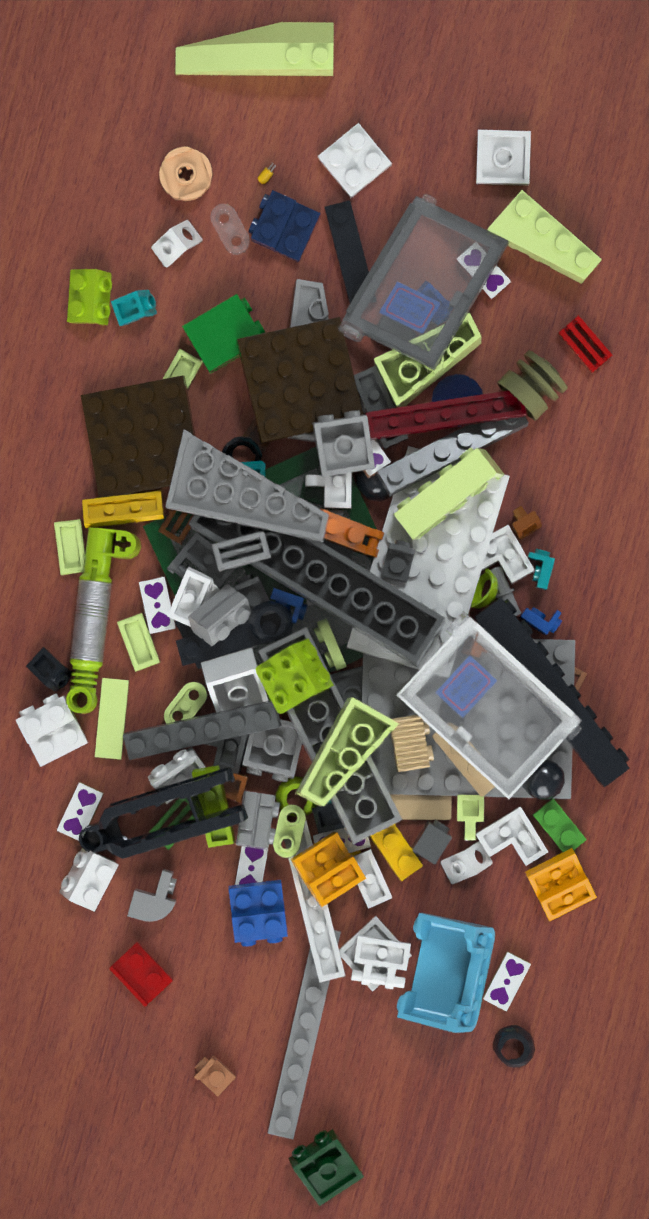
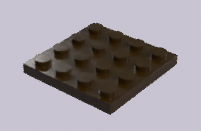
(297, 378)
(137, 434)

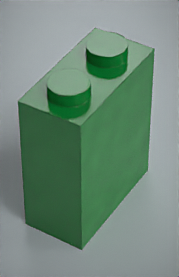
(218, 329)

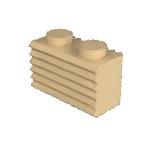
(410, 743)

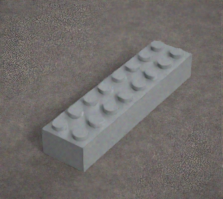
(363, 799)

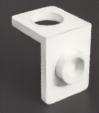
(174, 243)
(464, 864)

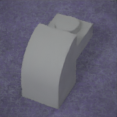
(151, 906)

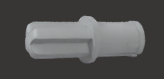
(504, 589)

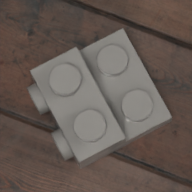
(343, 443)
(273, 752)

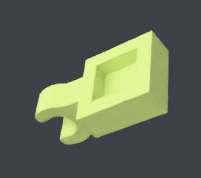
(471, 810)

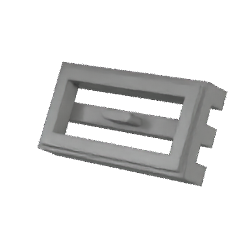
(242, 561)

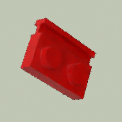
(141, 974)

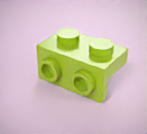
(89, 296)

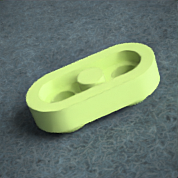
(326, 635)
(184, 704)
(290, 831)

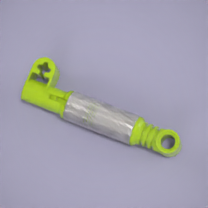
(93, 610)

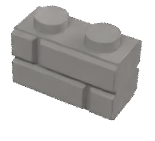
(220, 615)
(257, 829)

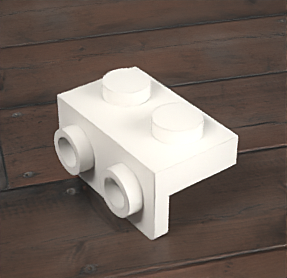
(175, 770)
(88, 879)

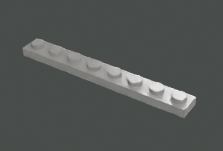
(299, 1051)

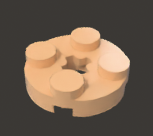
(192, 160)

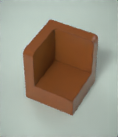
(235, 789)

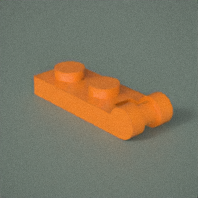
(351, 535)

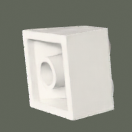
(234, 680)

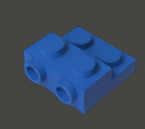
(258, 912)

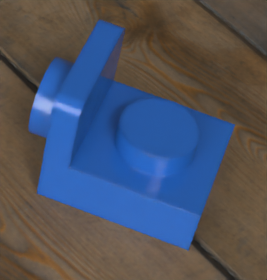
(289, 599)
(536, 619)

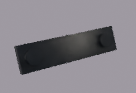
(347, 246)
(195, 649)

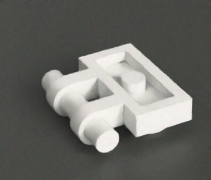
(384, 954)

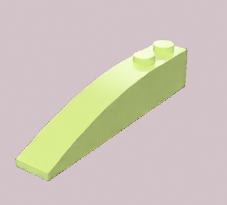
(266, 50)

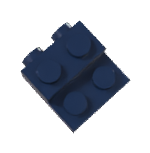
(284, 225)

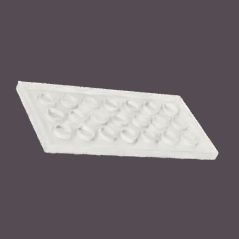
(444, 560)

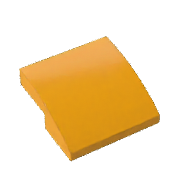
(328, 869)
(560, 884)

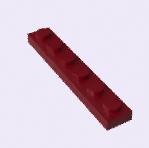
(444, 414)

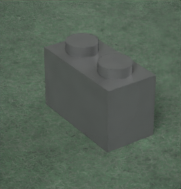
(432, 841)

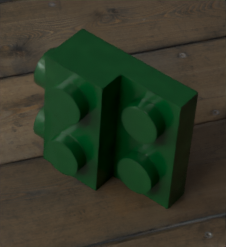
(325, 1166)

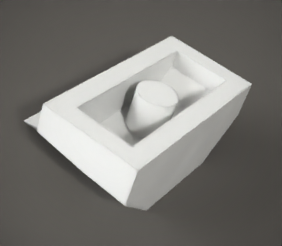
(192, 593)

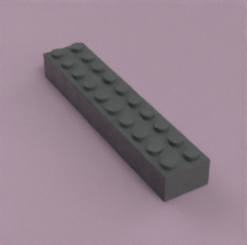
(337, 587)

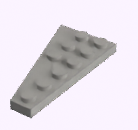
(227, 490)

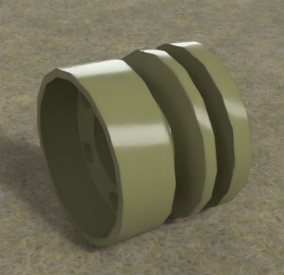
(533, 384)

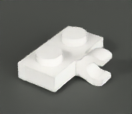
(336, 489)

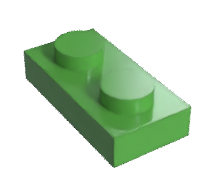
(559, 826)

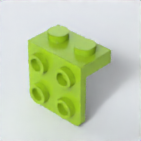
(293, 676)

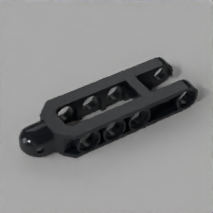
(108, 835)

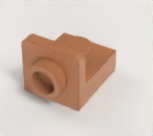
(213, 1074)

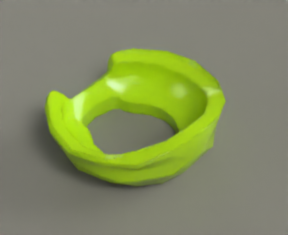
(479, 602)
(283, 790)

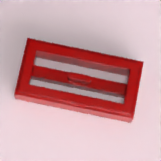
(563, 334)

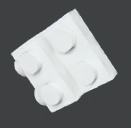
(51, 729)

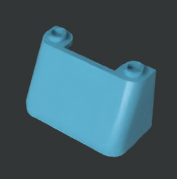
(448, 973)

